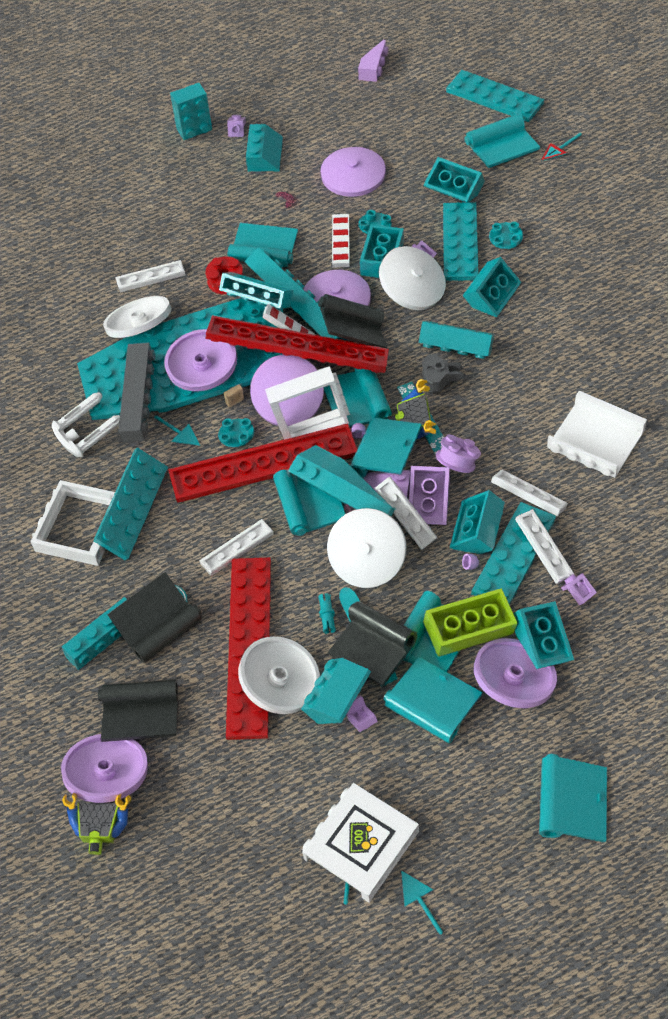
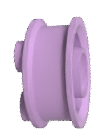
(458, 454)

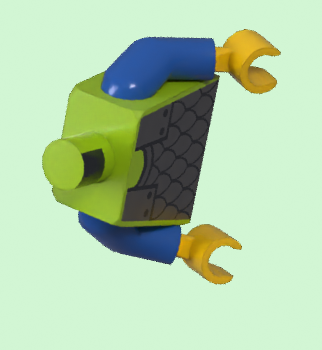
(415, 409)
(97, 821)

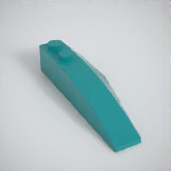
(337, 479)

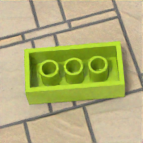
(469, 622)

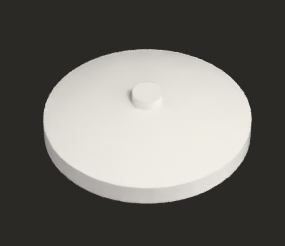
(412, 278)
(137, 316)
(366, 548)
(277, 674)

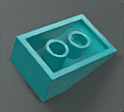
(543, 635)

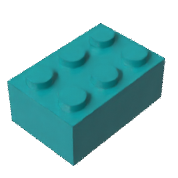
(191, 111)
(377, 245)

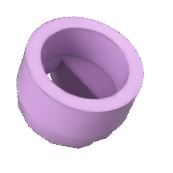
(358, 430)
(470, 561)

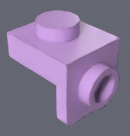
(236, 126)
(360, 715)

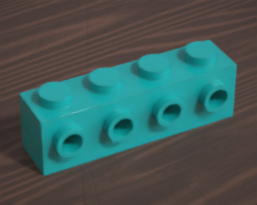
(256, 290)
(456, 338)
(92, 639)

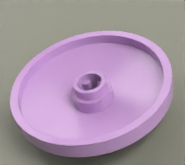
(353, 171)
(340, 284)
(199, 362)
(277, 371)
(510, 675)
(104, 769)

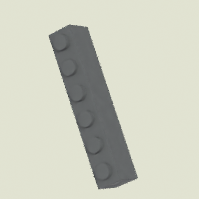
(136, 392)

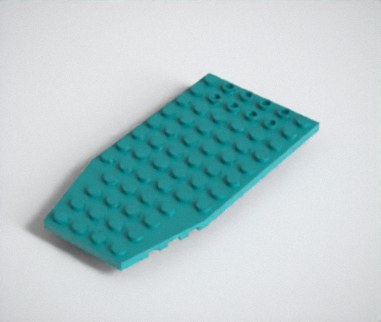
(106, 369)

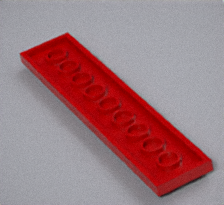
(297, 344)
(255, 463)
(248, 623)

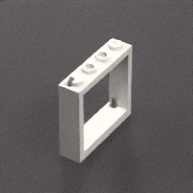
(304, 385)
(51, 512)

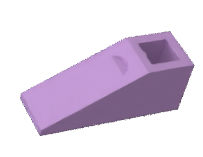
(371, 64)

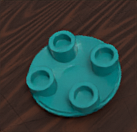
(374, 218)
(506, 235)
(236, 432)

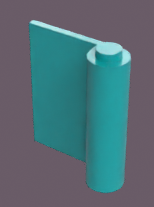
(501, 141)
(276, 240)
(362, 395)
(385, 446)
(305, 505)
(423, 646)
(432, 699)
(573, 799)

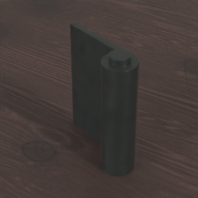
(352, 320)
(154, 617)
(374, 642)
(139, 710)

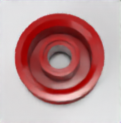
(217, 267)

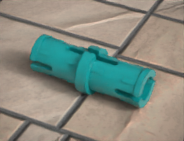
(326, 613)

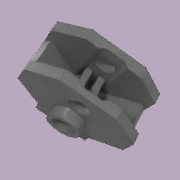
(440, 372)

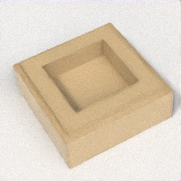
(233, 395)

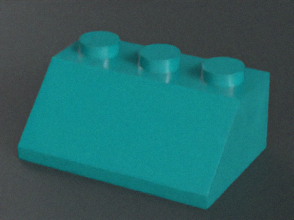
(263, 148)
(454, 180)
(492, 287)
(477, 523)
(335, 691)

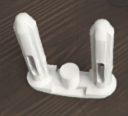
(68, 438)

